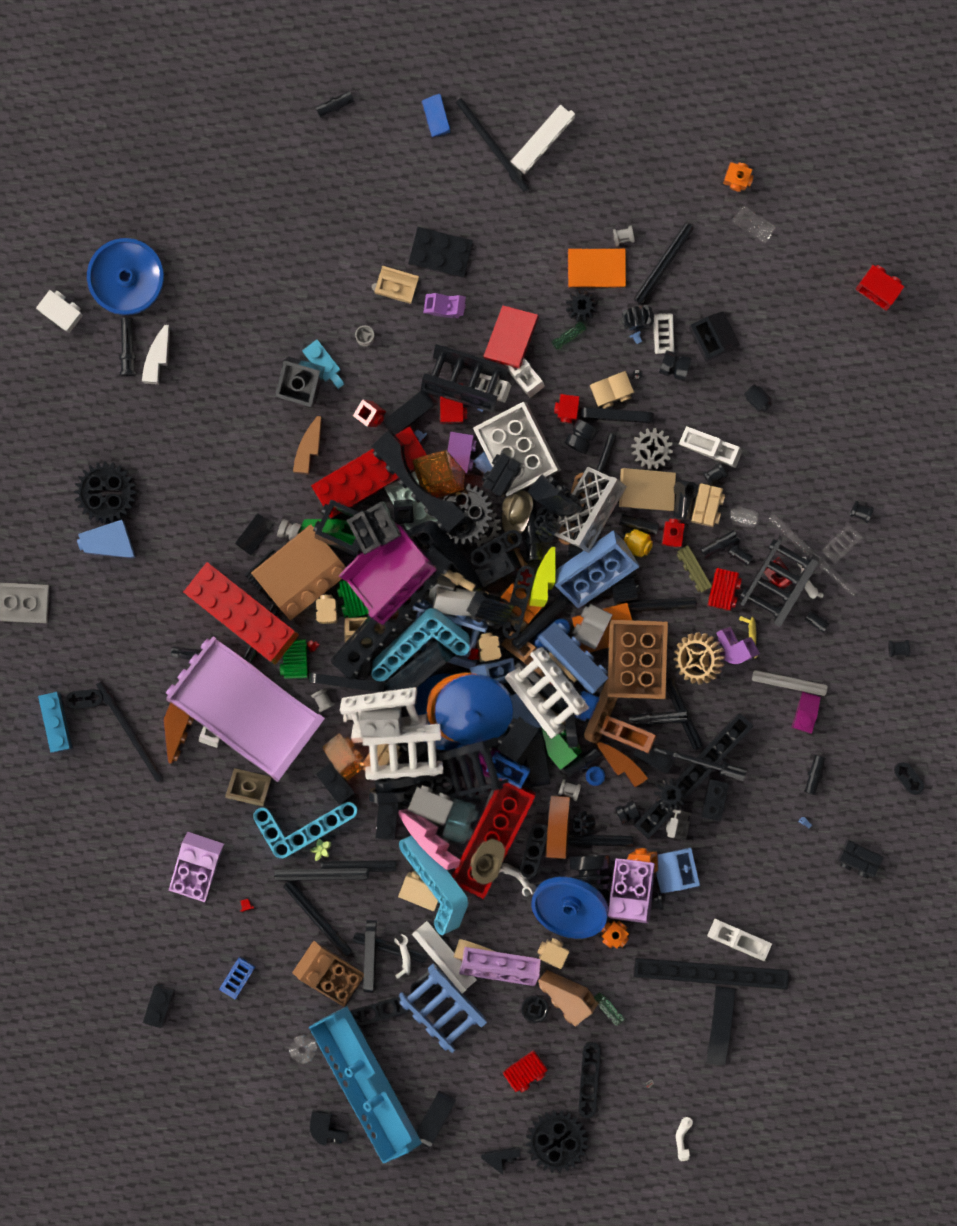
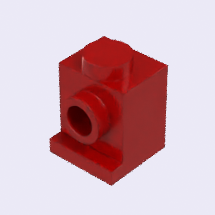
(778, 581)

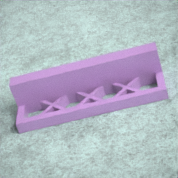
(500, 966)

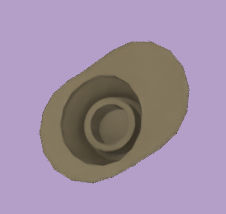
(516, 511)
(487, 861)

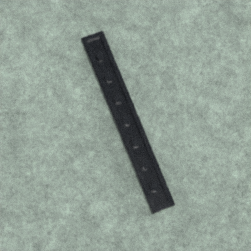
(711, 973)

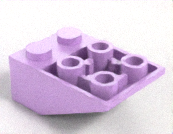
(195, 866)
(631, 891)

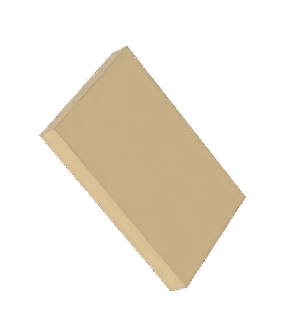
(647, 489)

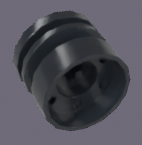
(590, 870)

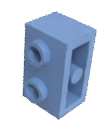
(495, 669)

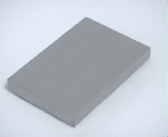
(24, 602)

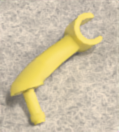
(752, 628)

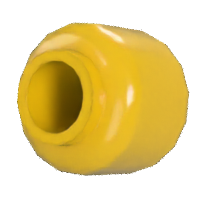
(638, 542)

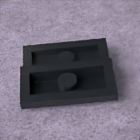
(374, 528)

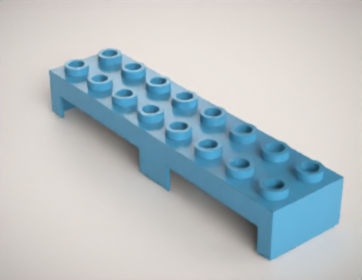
(367, 1085)

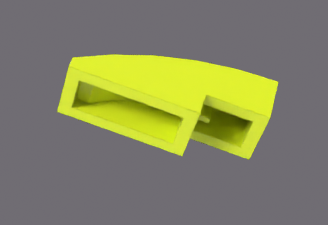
(543, 580)

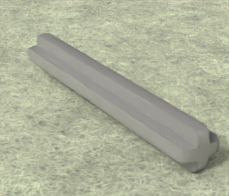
(789, 682)

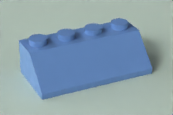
(595, 571)
(576, 661)

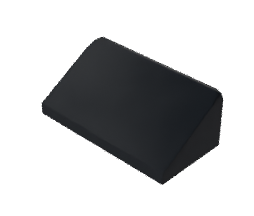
(254, 534)

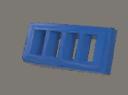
(240, 961)

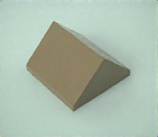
(248, 787)

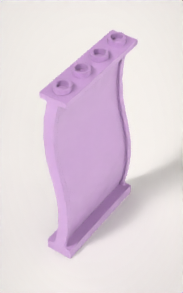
(244, 708)

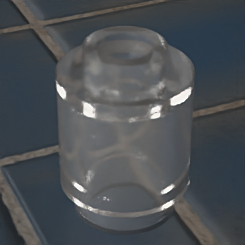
(743, 516)

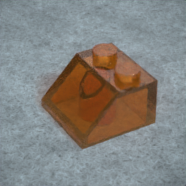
(439, 473)

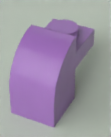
(444, 305)
(735, 651)

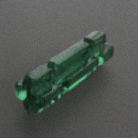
(569, 335)
(608, 1009)

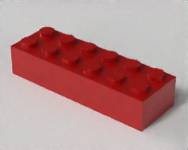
(364, 476)
(241, 613)
(498, 822)

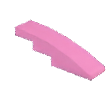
(425, 835)

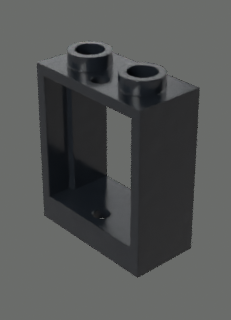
(319, 526)

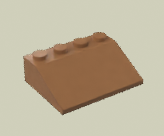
(299, 572)
(637, 659)

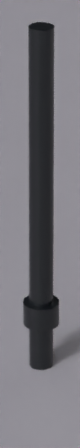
(514, 174)
(601, 467)
(109, 699)

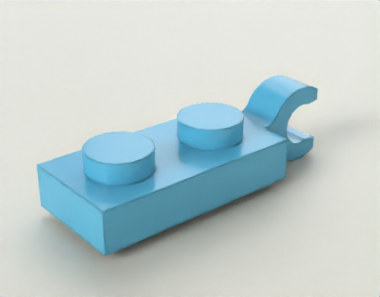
(318, 355)

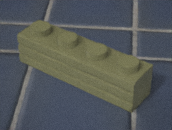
(694, 569)

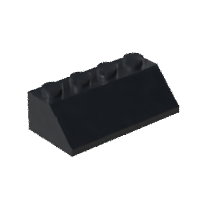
(421, 668)

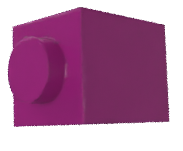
(806, 713)

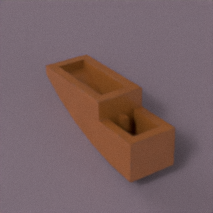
(627, 734)
(621, 763)
(558, 827)

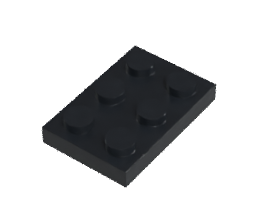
(440, 252)

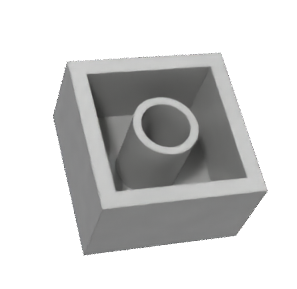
(430, 805)

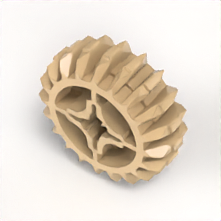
(687, 646)

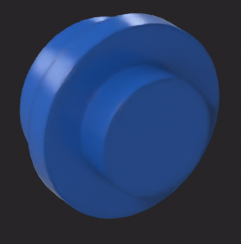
(595, 776)

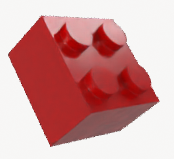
(880, 287)

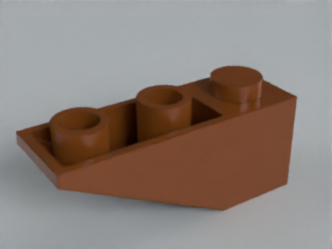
(175, 730)

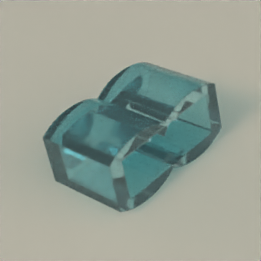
(459, 821)

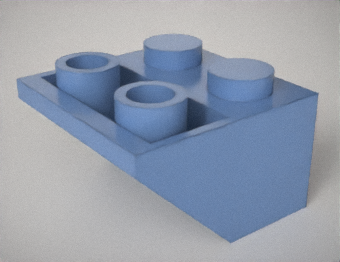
(676, 870)

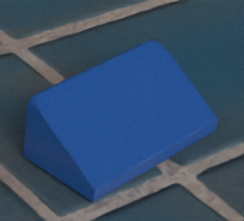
(436, 115)

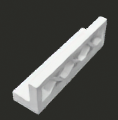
(542, 139)
(443, 956)

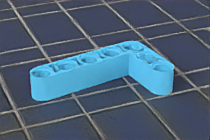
(416, 641)
(304, 831)
(440, 882)

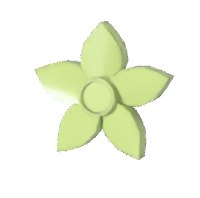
(321, 849)

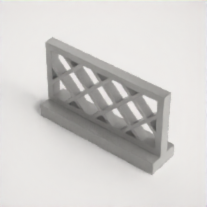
(597, 514)

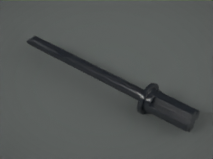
(725, 769)

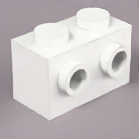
(60, 311)

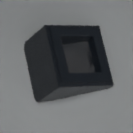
(403, 511)

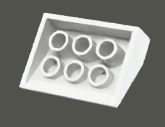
(521, 438)

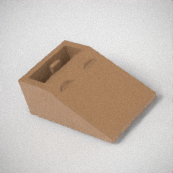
(328, 973)
(569, 996)

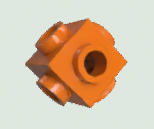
(735, 183)
(643, 855)
(612, 927)

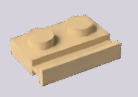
(396, 284)

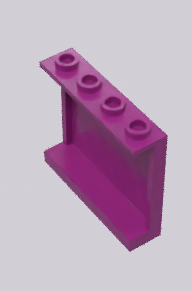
(388, 575)

